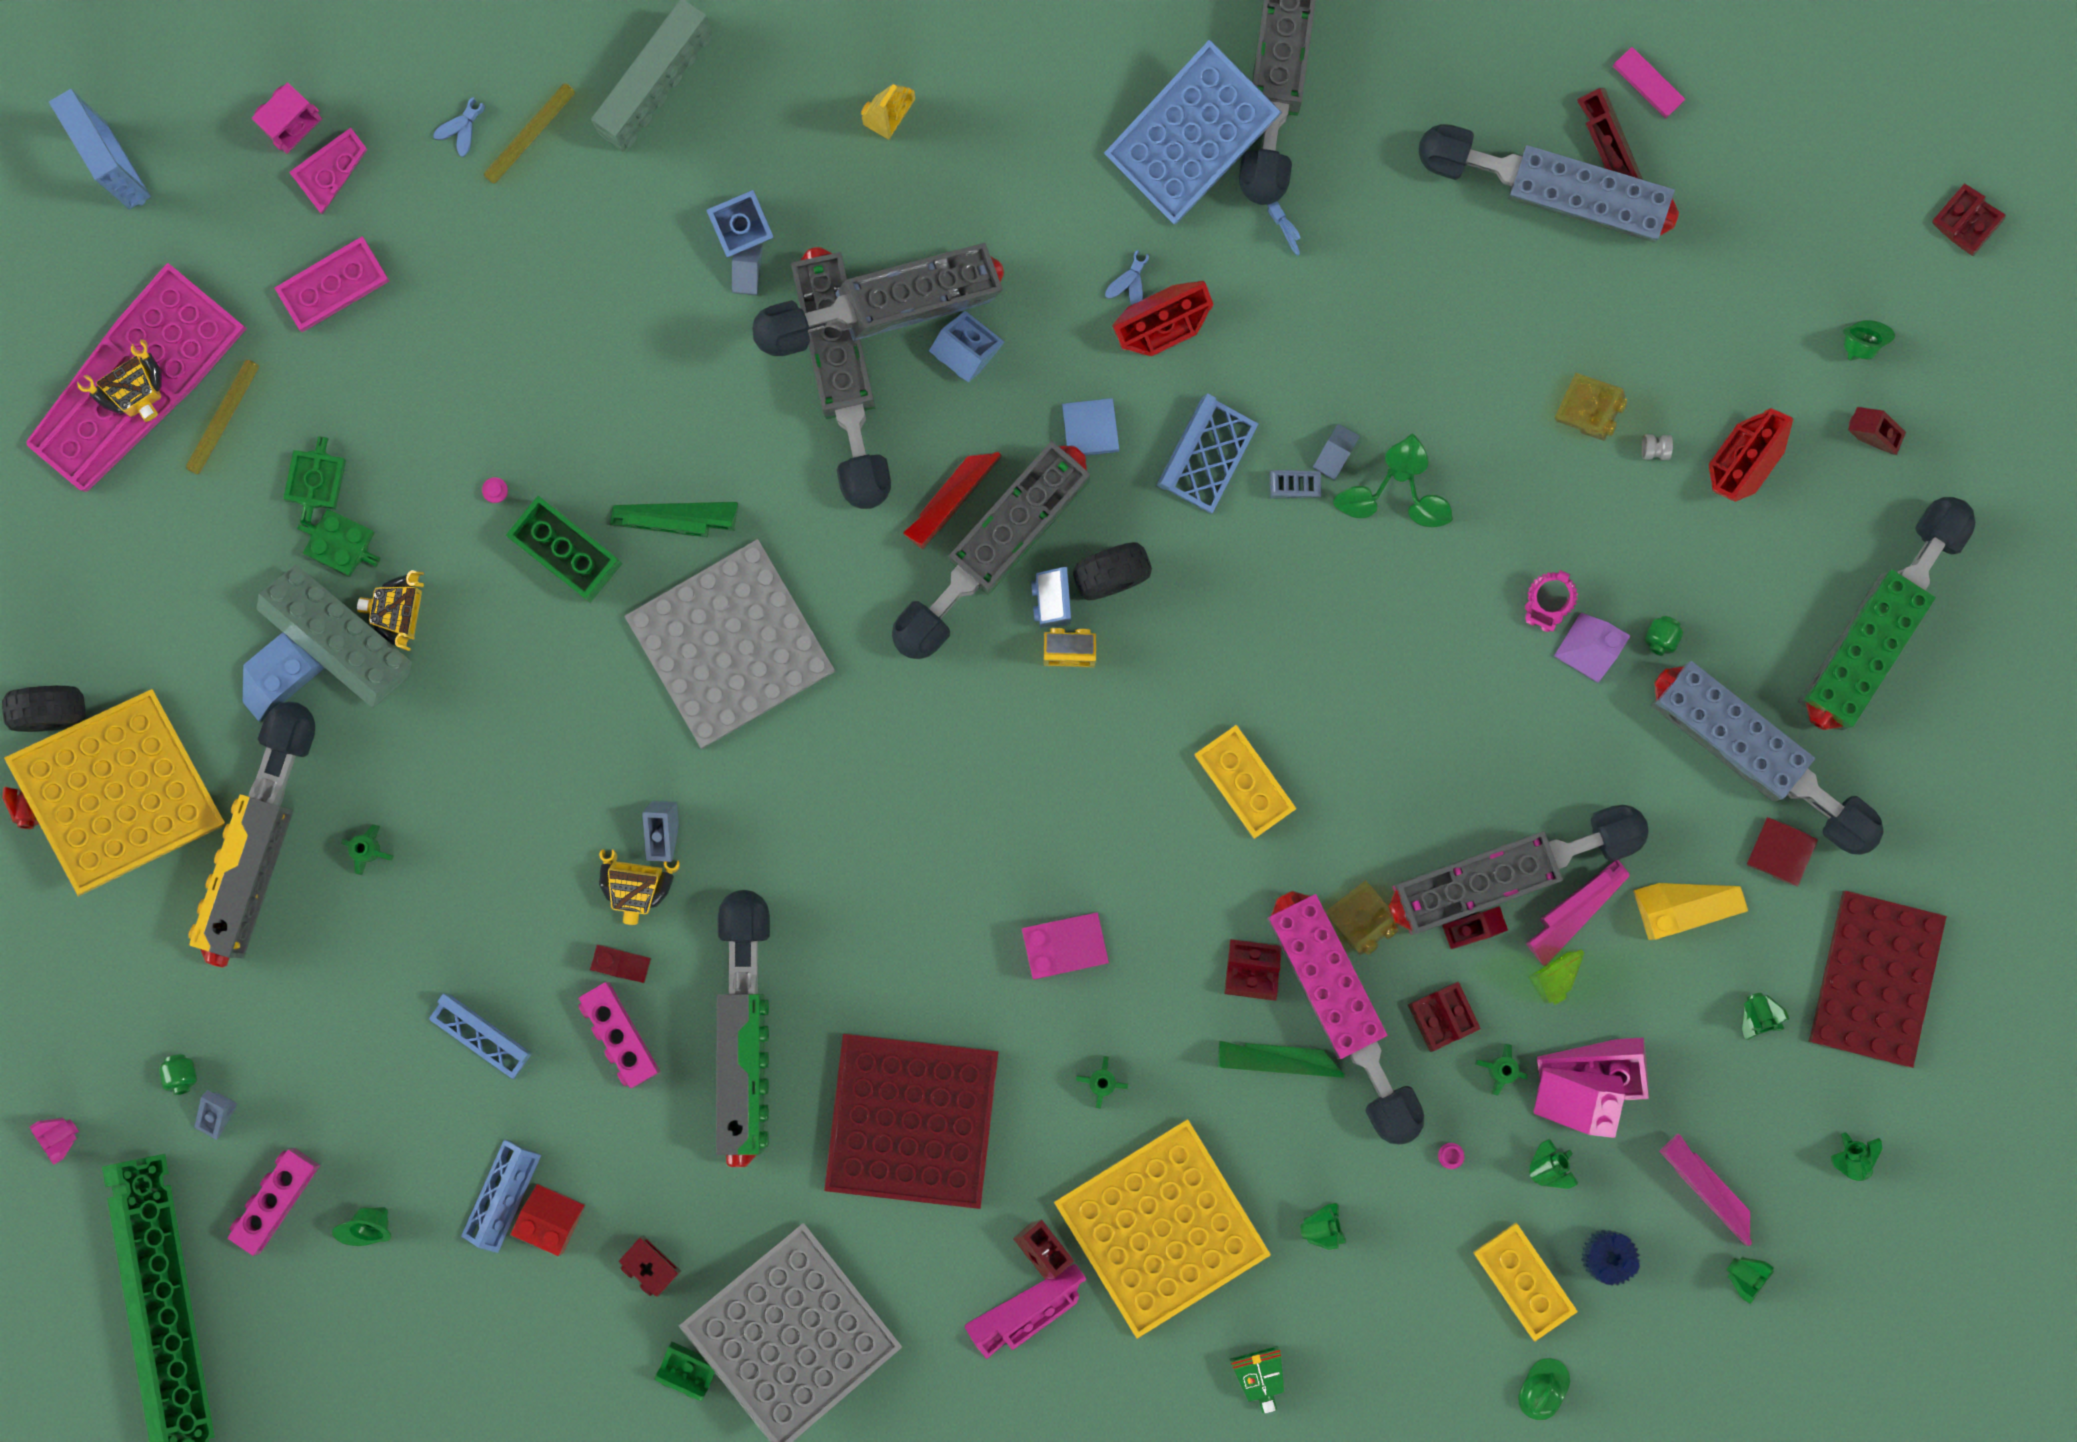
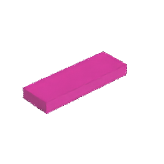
(1649, 82)

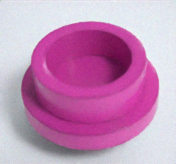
(495, 490)
(1451, 1155)

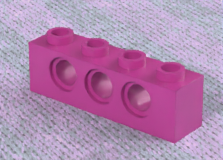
(645, 1065)
(302, 1170)

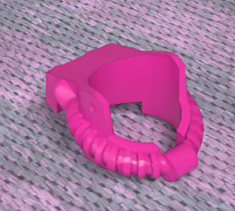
(1549, 618)

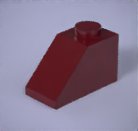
(1876, 429)
(1475, 927)
(620, 963)

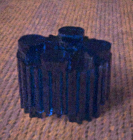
(1625, 1261)

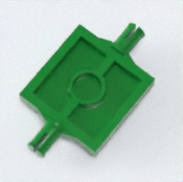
(314, 479)
(338, 543)

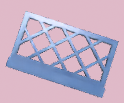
(1186, 447)

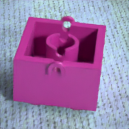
(286, 117)

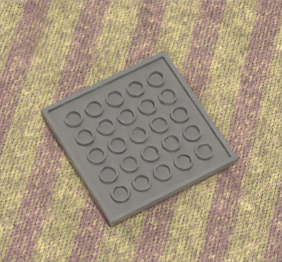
(729, 644)
(790, 1336)

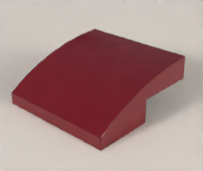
(1968, 219)
(1782, 852)
(1253, 970)
(1444, 1016)

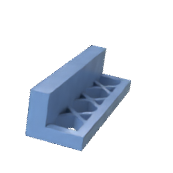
(482, 1027)
(503, 1198)

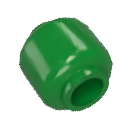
(1664, 635)
(178, 1074)

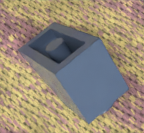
(660, 830)

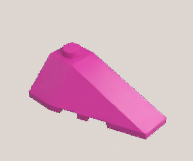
(1612, 1057)

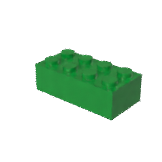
(564, 549)

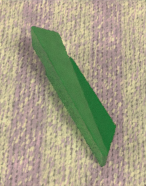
(677, 518)
(1277, 1059)

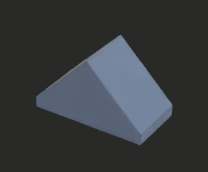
(746, 271)
(1336, 452)

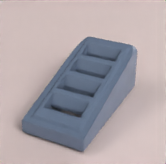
(1275, 475)

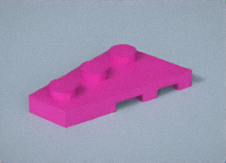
(329, 168)

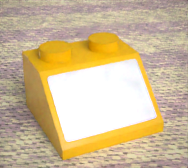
(1069, 649)

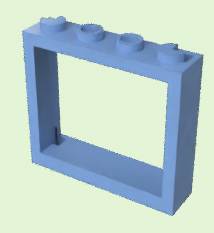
(99, 149)

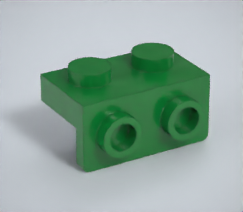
(685, 1372)

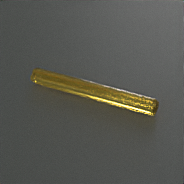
(529, 133)
(222, 416)

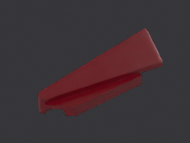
(1608, 133)

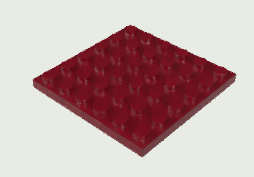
(911, 1121)

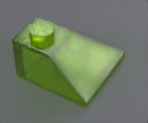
(1557, 977)

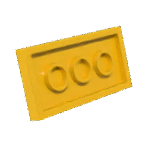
(1245, 781)
(1525, 1282)

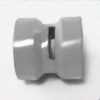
(1657, 447)

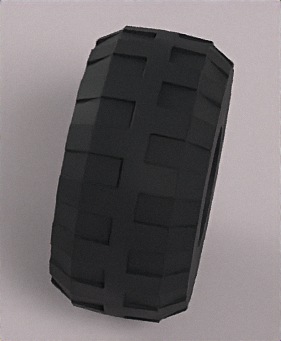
(1112, 571)
(43, 708)

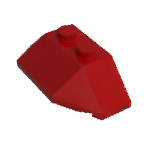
(1164, 318)
(1750, 454)

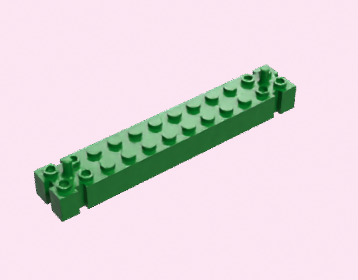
(158, 1301)

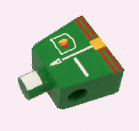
(1260, 1376)

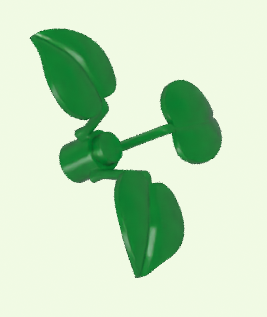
(1404, 461)

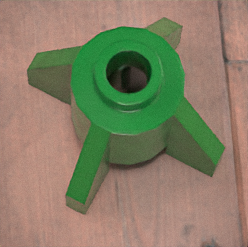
(371, 851)
(1762, 1015)
(1496, 1066)
(1093, 1082)
(1857, 1159)
(1551, 1167)
(1324, 1228)
(1749, 1276)

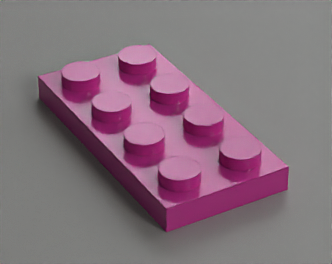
(332, 284)

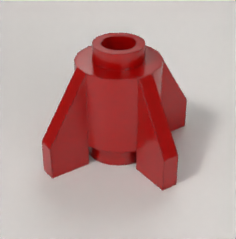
(19, 808)

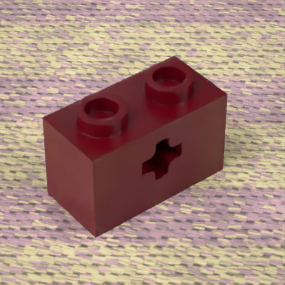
(1043, 1249)
(645, 1252)

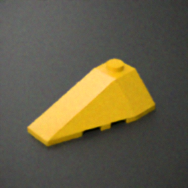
(887, 109)
(1680, 907)

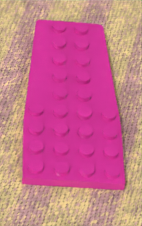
(185, 337)

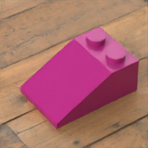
(1065, 945)
(1581, 1100)

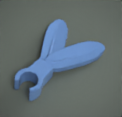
(462, 126)
(1287, 227)
(1129, 279)

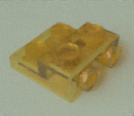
(1591, 406)
(1363, 919)

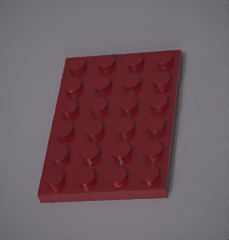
(1877, 979)

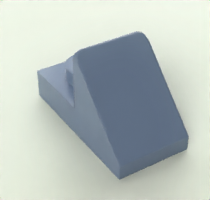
(214, 1113)

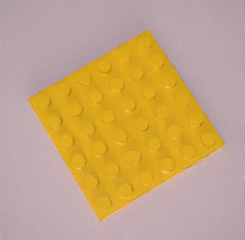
(114, 792)
(1162, 1228)

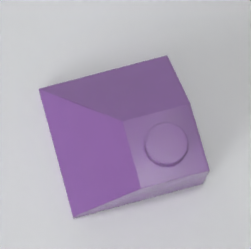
(1591, 646)

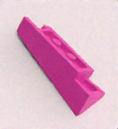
(1575, 911)
(1709, 1187)
(1026, 1313)

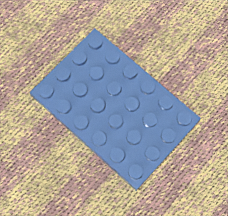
(1192, 132)

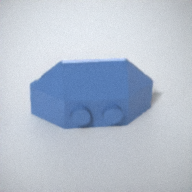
(276, 675)

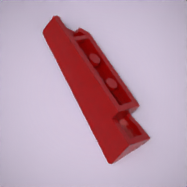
(950, 498)

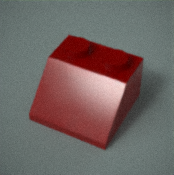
(548, 1220)

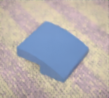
(1091, 426)

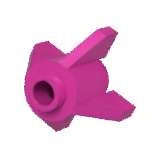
(55, 1137)

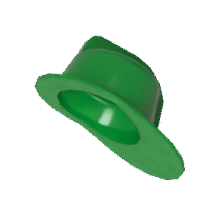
(1866, 339)
(364, 1228)
(1544, 1389)

